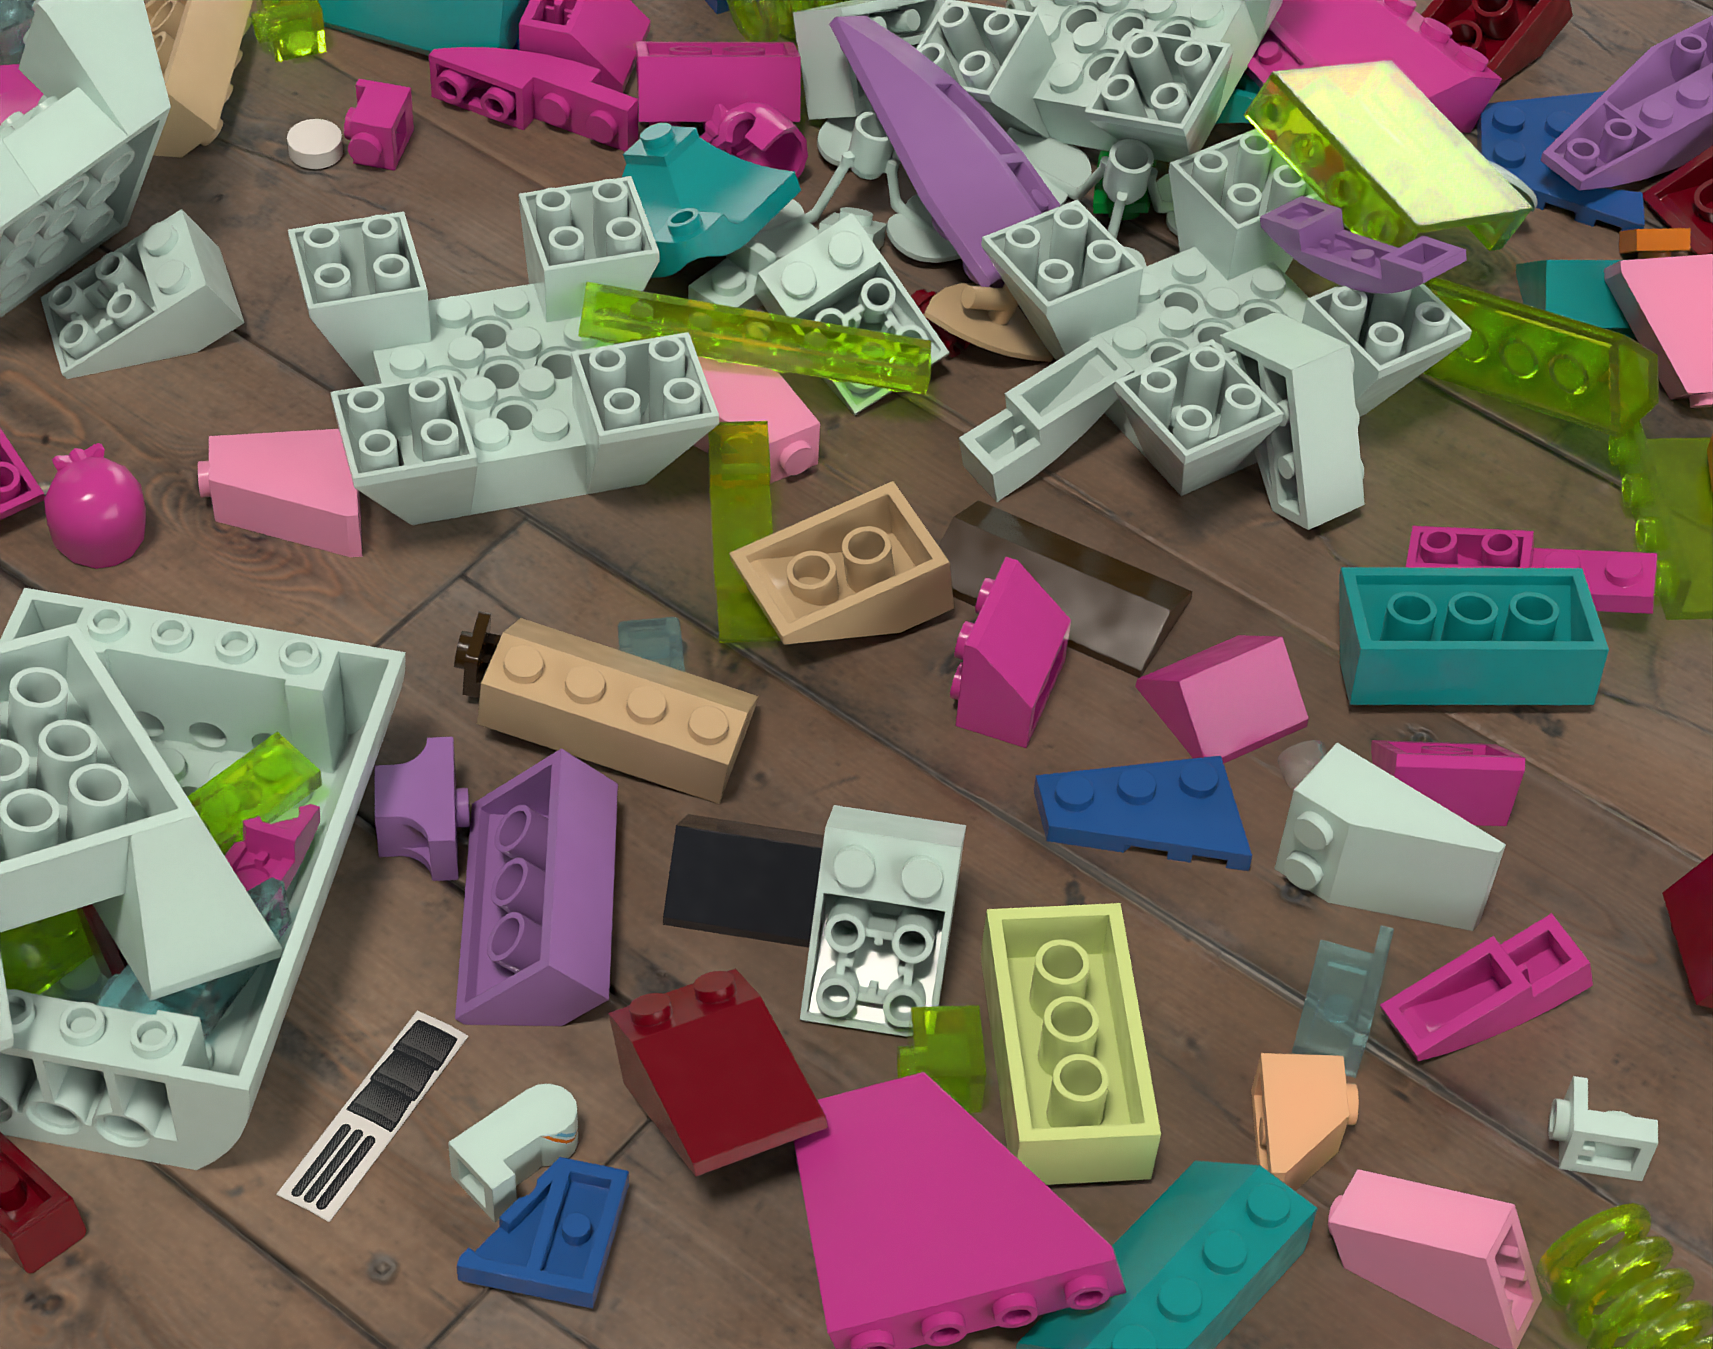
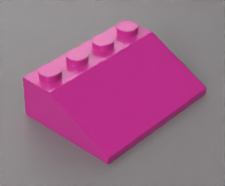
(1392, 30)

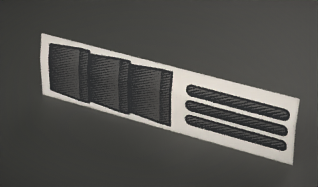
(372, 1116)

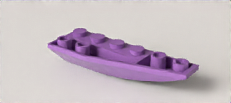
(1646, 120)
(947, 142)

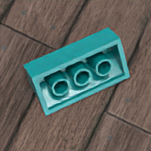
(428, 23)
(1573, 291)
(1469, 636)
(1191, 1263)

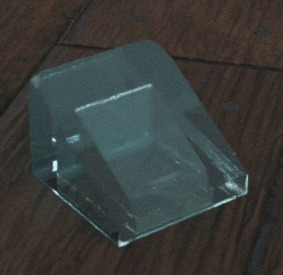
(653, 640)

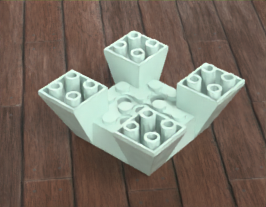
(1102, 66)
(85, 147)
(494, 390)
(1188, 398)
(108, 826)

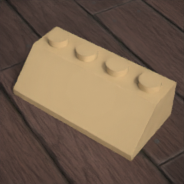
(197, 56)
(615, 709)

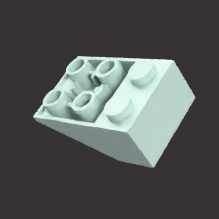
(846, 283)
(143, 302)
(881, 919)

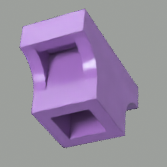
(422, 808)

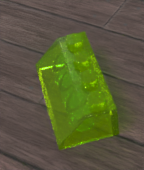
(1548, 361)

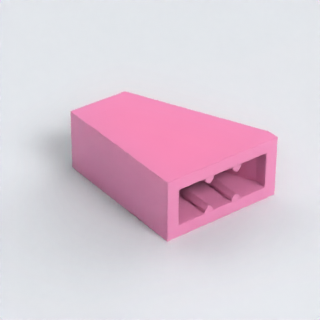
(1672, 315)
(763, 395)
(285, 487)
(1440, 1252)

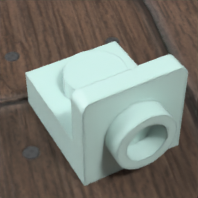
(734, 278)
(1600, 1141)

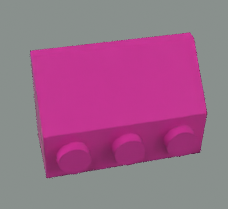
(689, 78)

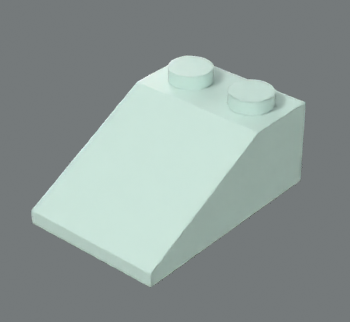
(1385, 846)

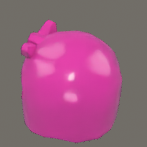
(758, 136)
(94, 509)

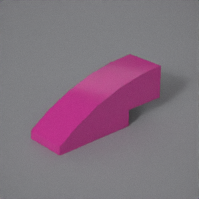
(1489, 990)

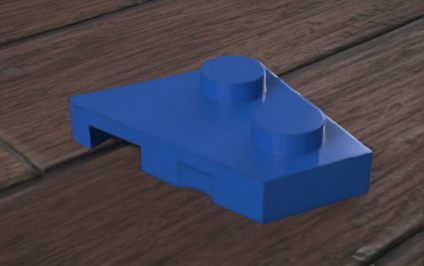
(555, 1236)

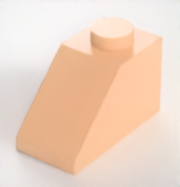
(1300, 1113)

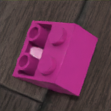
(587, 32)
(1009, 656)

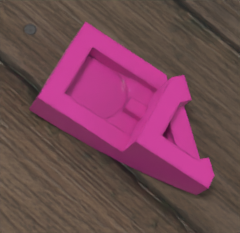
(273, 848)

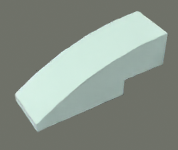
(1043, 417)

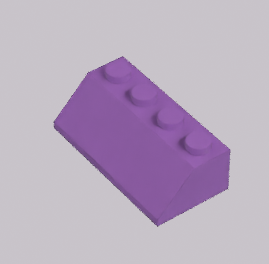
(539, 897)

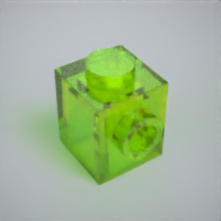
(290, 27)
(949, 1049)

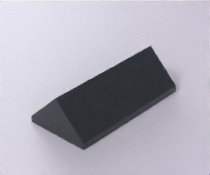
(743, 880)

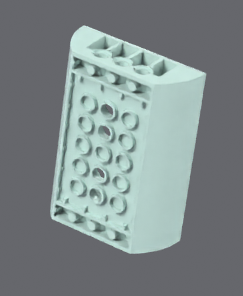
(205, 700)

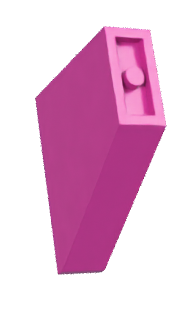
(936, 1224)

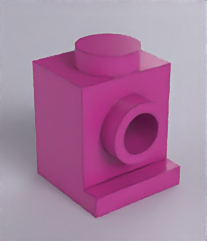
(379, 124)

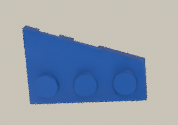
(1155, 806)

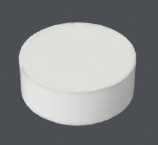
(315, 144)

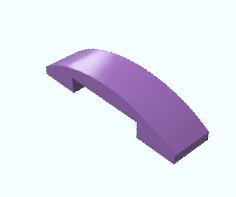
(1316, 239)

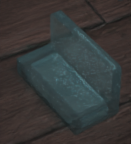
(1342, 1001)

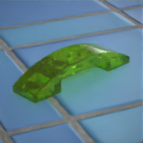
(738, 517)

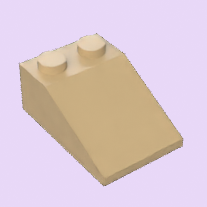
(849, 571)

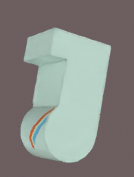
(513, 1145)

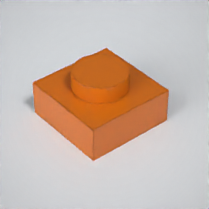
(1654, 242)

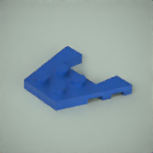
(1518, 134)

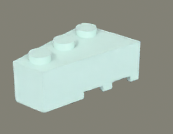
(826, 73)
(1314, 453)

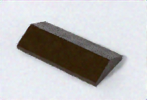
(1113, 607)

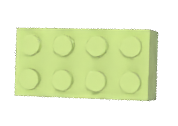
(1069, 1043)

